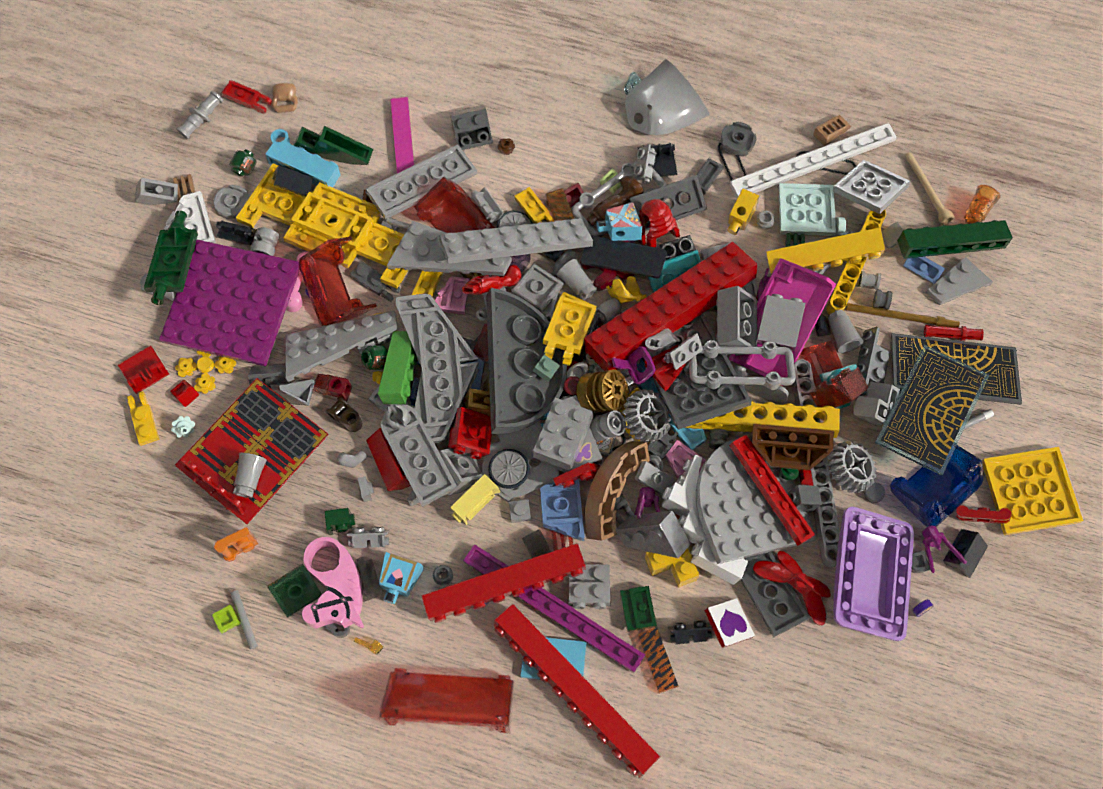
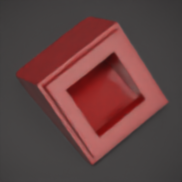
(184, 393)

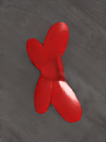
(790, 572)

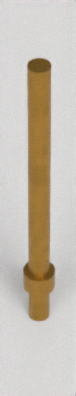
(937, 321)

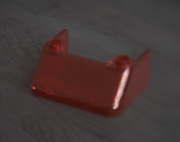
(327, 286)

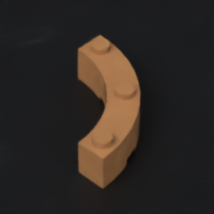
(608, 485)

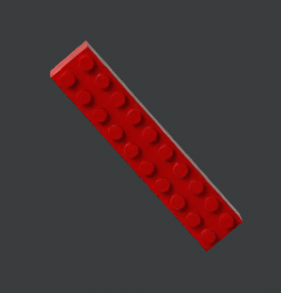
(670, 305)

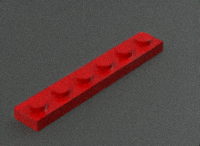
(772, 490)

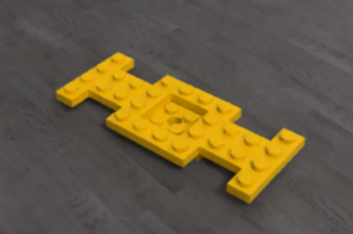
(312, 213)

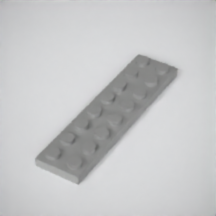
(515, 240)

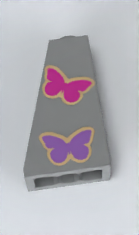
(589, 451)

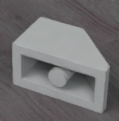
(155, 192)

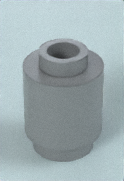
(609, 310)

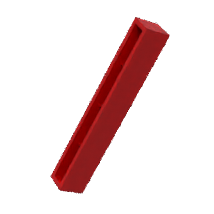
(503, 582)

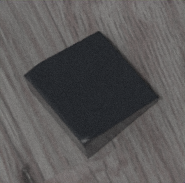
(822, 326)

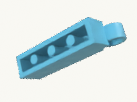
(301, 161)

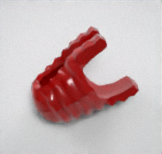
(660, 221)

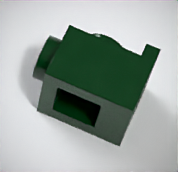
(339, 520)

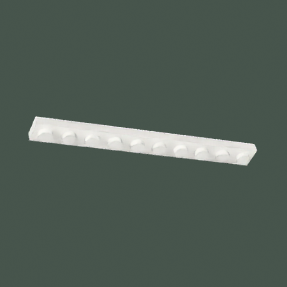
(814, 160)

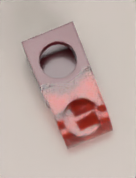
(332, 386)

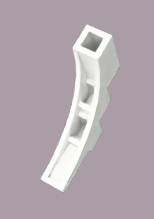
(682, 501)

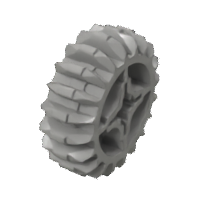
(646, 416)
(852, 466)

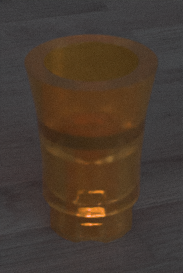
(981, 204)

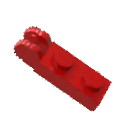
(246, 96)

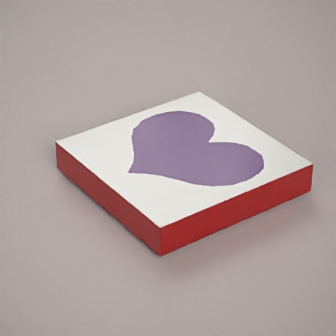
(729, 623)

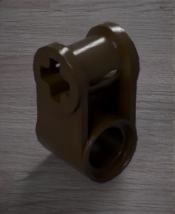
(342, 413)

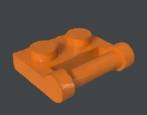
(241, 540)

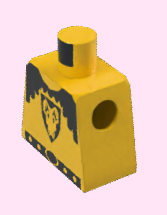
(742, 211)

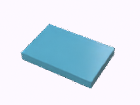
(572, 650)

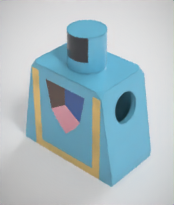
(398, 576)

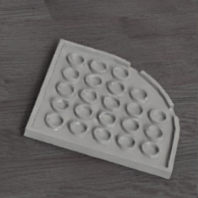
(735, 511)

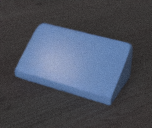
(924, 268)

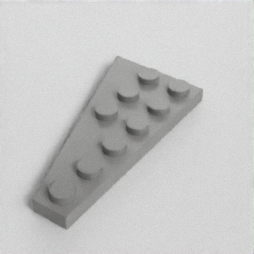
(422, 250)
(333, 341)

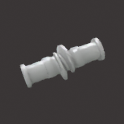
(199, 114)

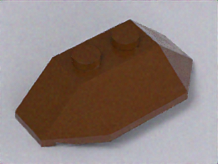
(792, 446)

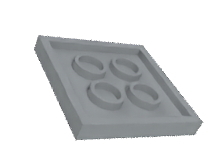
(871, 186)

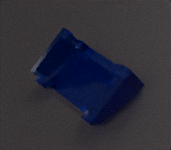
(935, 496)

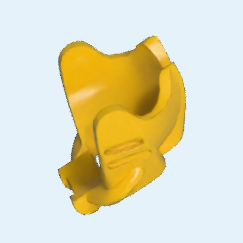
(626, 293)

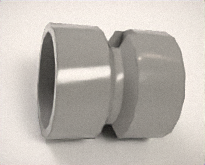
(265, 241)
(608, 425)

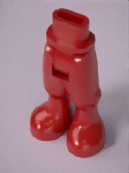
(482, 284)

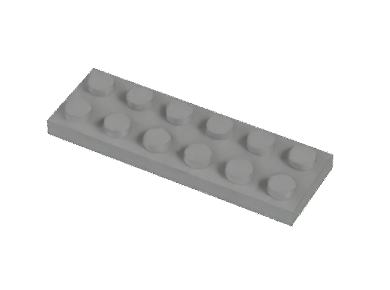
(412, 184)

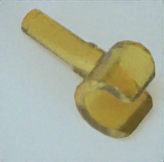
(375, 647)

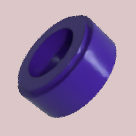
(922, 607)

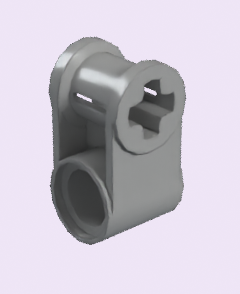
(661, 342)

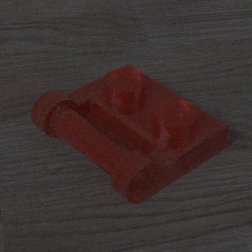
(826, 357)

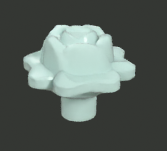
(183, 426)

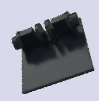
(664, 159)

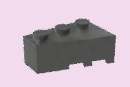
(654, 533)

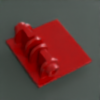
(143, 369)

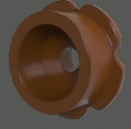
(506, 150)

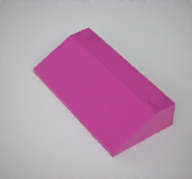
(790, 282)

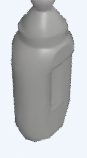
(566, 257)

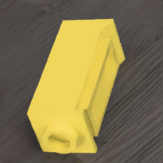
(474, 499)

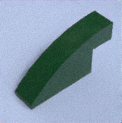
(333, 146)

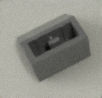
(471, 127)

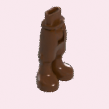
(629, 189)

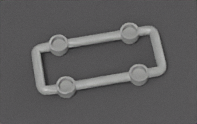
(587, 198)
(768, 350)

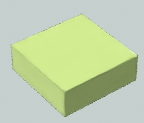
(607, 177)

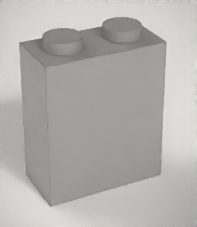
(781, 321)

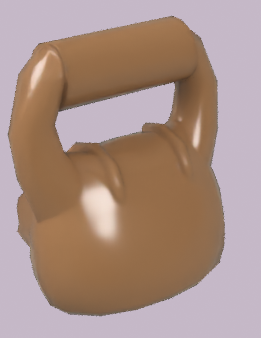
(284, 92)

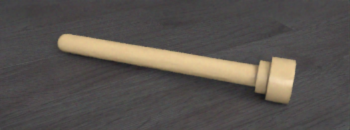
(945, 216)

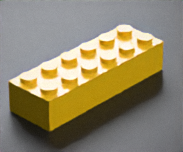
(831, 251)

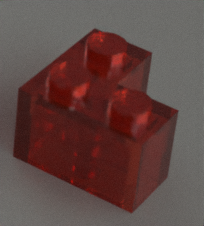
(840, 390)

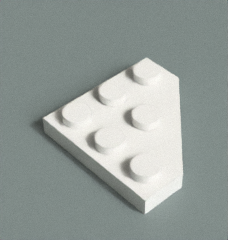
(196, 218)

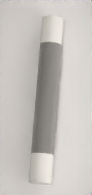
(979, 418)

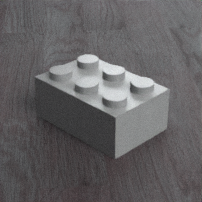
(736, 318)
(563, 434)

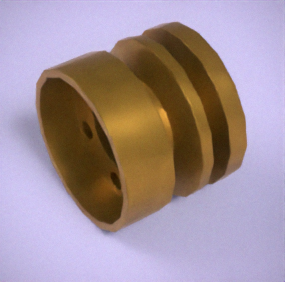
(602, 391)

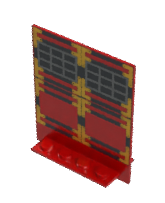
(257, 425)

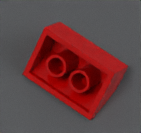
(386, 461)

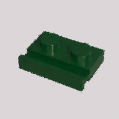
(638, 608)

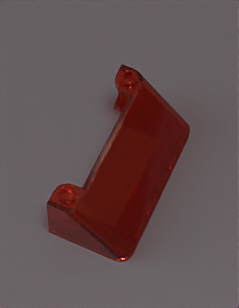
(448, 700)

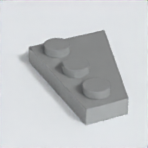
(958, 281)

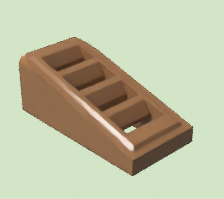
(826, 139)

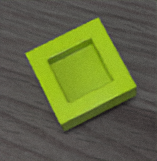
(226, 619)

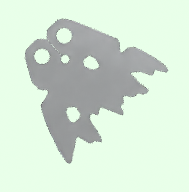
(524, 442)

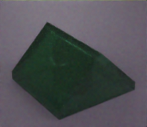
(294, 590)

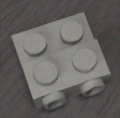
(591, 587)

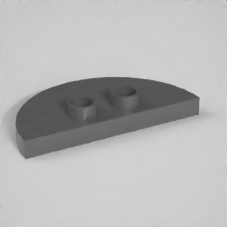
(514, 349)

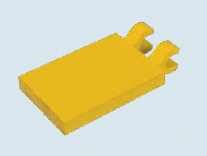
(568, 328)

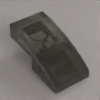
(536, 544)

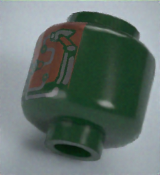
(243, 162)
(374, 357)

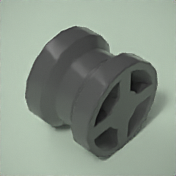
(882, 299)
(718, 438)

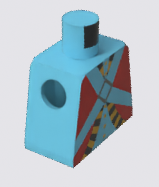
(621, 223)

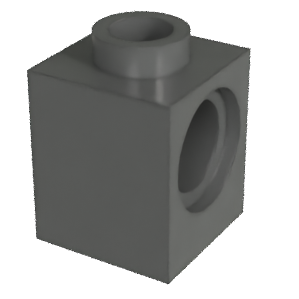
(805, 497)

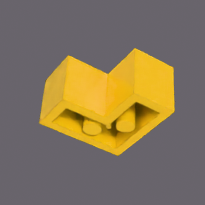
(681, 568)

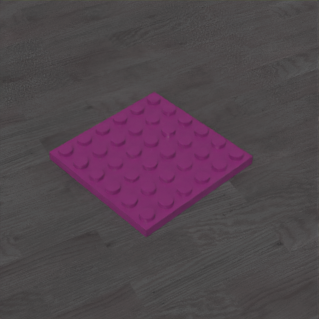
(231, 303)

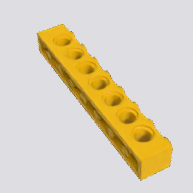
(729, 422)

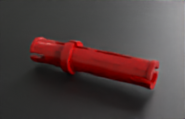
(953, 332)

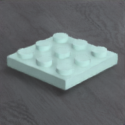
(807, 209)

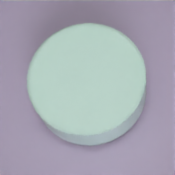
(840, 225)

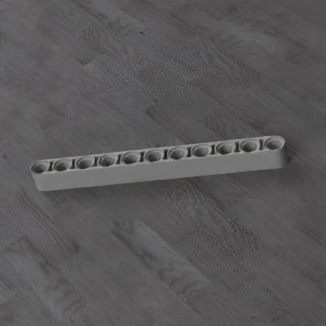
(820, 470)

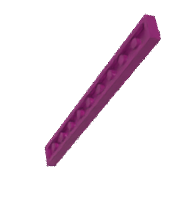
(564, 615)

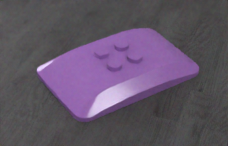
(873, 574)

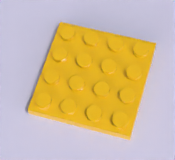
(1034, 490)

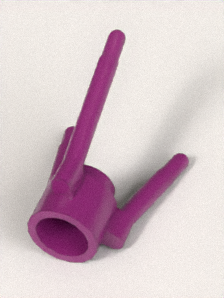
(646, 499)
(933, 538)

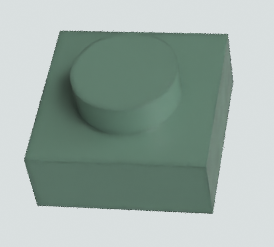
(546, 368)

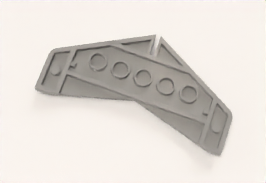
(440, 354)

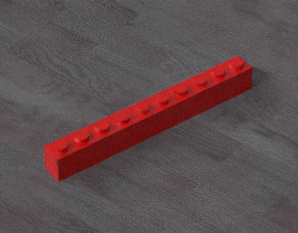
(576, 691)

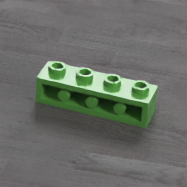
(398, 370)

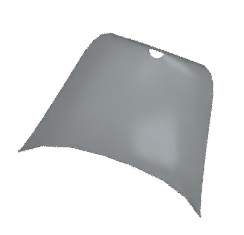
(672, 102)

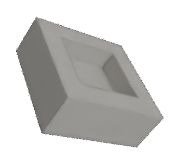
(366, 488)
(519, 511)

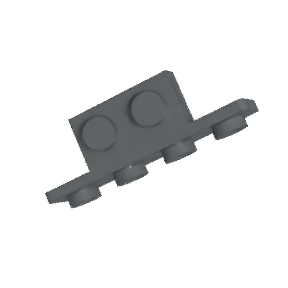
(872, 358)

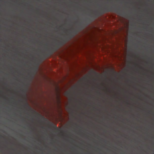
(451, 209)

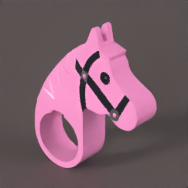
(343, 597)

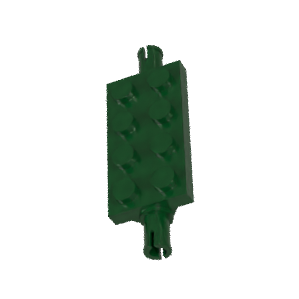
(171, 259)

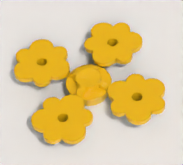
(204, 364)

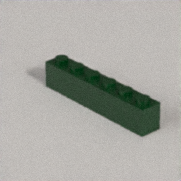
(954, 239)

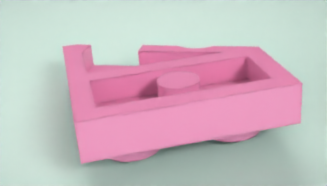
(451, 297)
(678, 455)

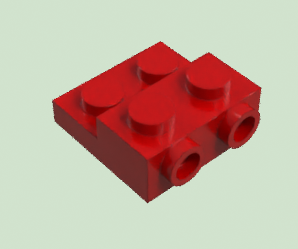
(471, 433)

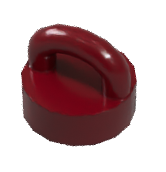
(570, 385)

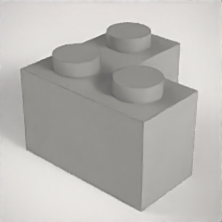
(877, 403)

